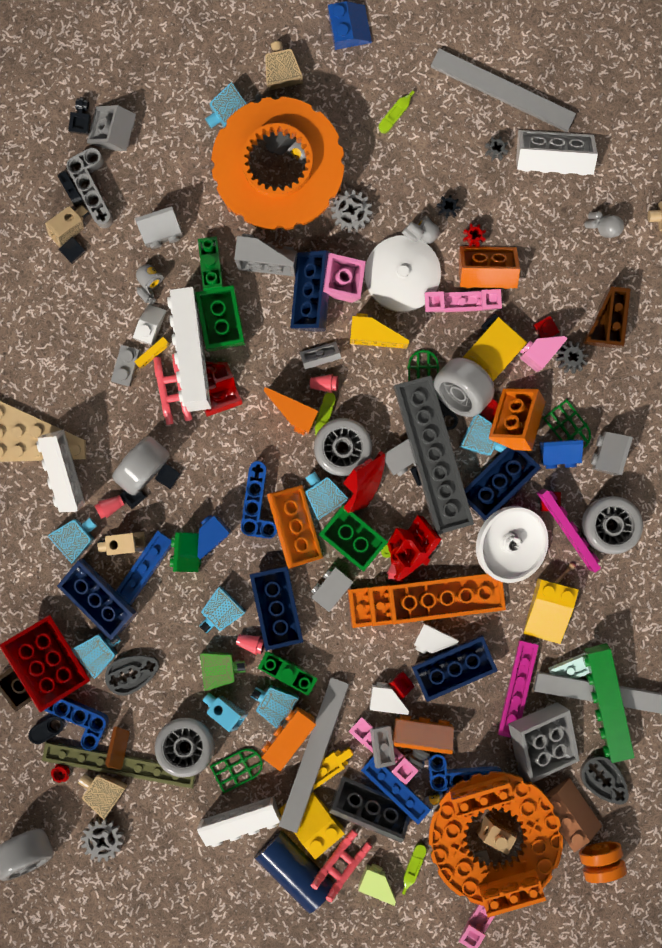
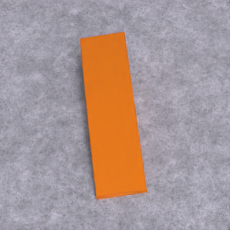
(425, 600)

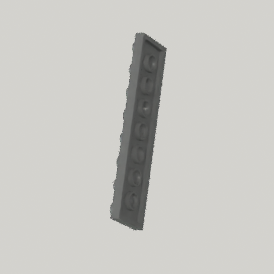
(433, 455)

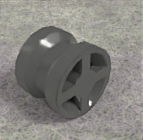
(418, 757)

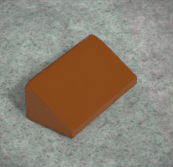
(117, 748)

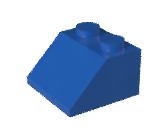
(348, 24)
(561, 452)
(211, 535)

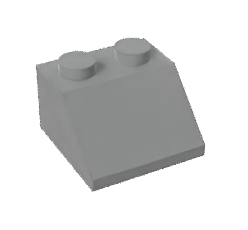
(111, 127)
(159, 227)
(611, 453)

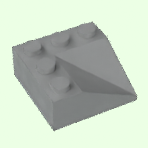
(264, 258)
(544, 742)

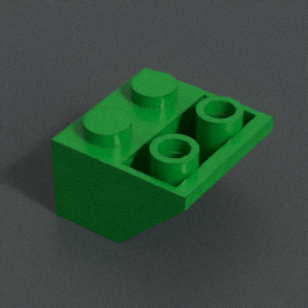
(185, 552)

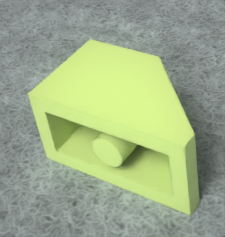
(375, 884)

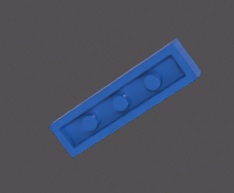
(144, 567)
(397, 791)

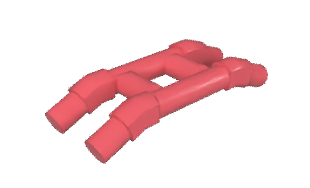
(166, 399)
(352, 861)

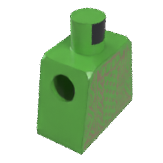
(219, 669)

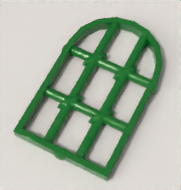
(419, 366)
(561, 424)
(229, 767)

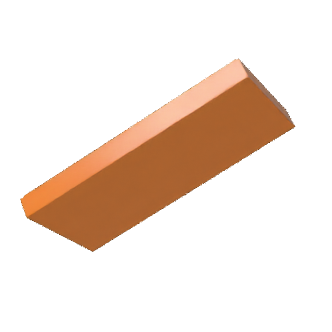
(295, 526)

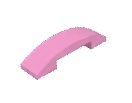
(463, 301)
(403, 770)
(475, 928)

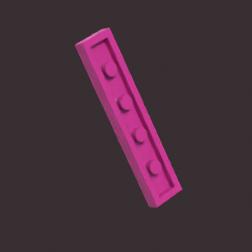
(569, 529)
(518, 685)

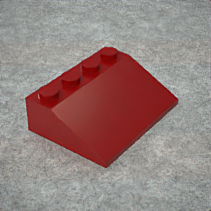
(44, 663)

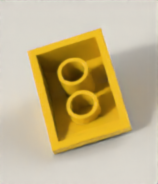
(373, 333)
(496, 348)
(550, 611)
(318, 827)

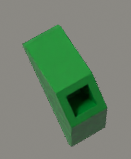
(210, 263)
(287, 672)

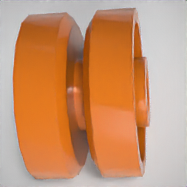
(603, 862)

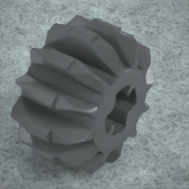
(572, 365)

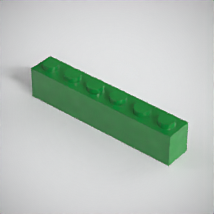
(609, 703)

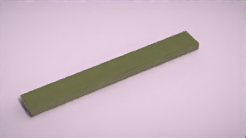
(96, 759)

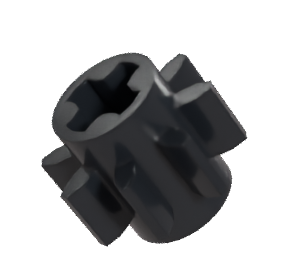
(447, 212)

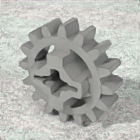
(344, 214)
(108, 844)

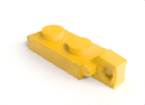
(332, 765)

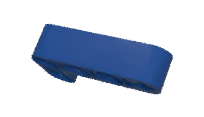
(258, 499)
(88, 723)
(448, 774)

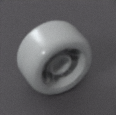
(464, 387)
(345, 431)
(140, 465)
(626, 530)
(169, 751)
(24, 854)

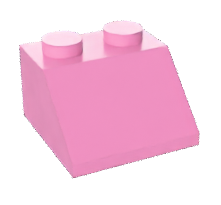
(344, 278)
(539, 352)

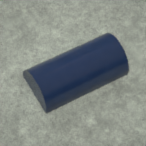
(309, 300)
(500, 482)
(97, 599)
(276, 608)
(454, 668)
(293, 871)

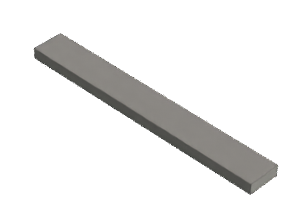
(503, 90)
(580, 689)
(314, 755)

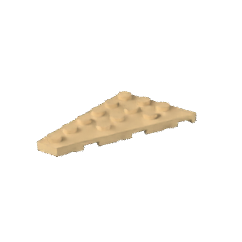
(21, 432)

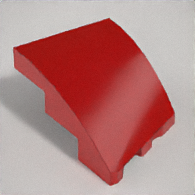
(221, 388)
(364, 482)
(412, 546)

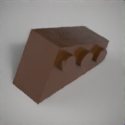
(610, 320)

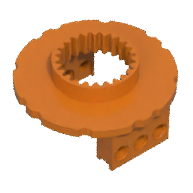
(293, 205)
(499, 886)

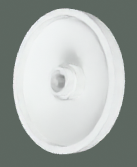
(401, 273)
(512, 544)

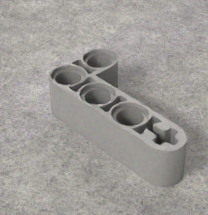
(91, 191)

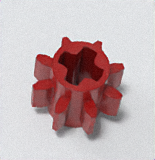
(468, 238)

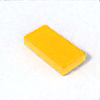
(152, 352)

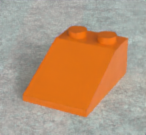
(297, 414)

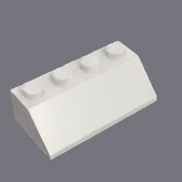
(556, 152)
(61, 471)
(239, 822)

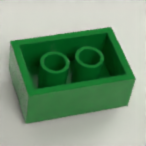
(220, 318)
(353, 538)

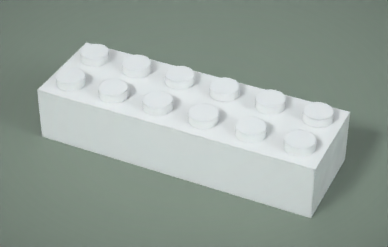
(190, 349)

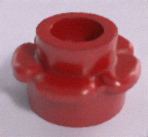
(57, 777)

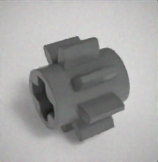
(498, 143)

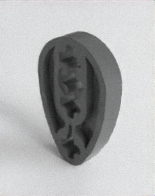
(124, 664)
(595, 784)

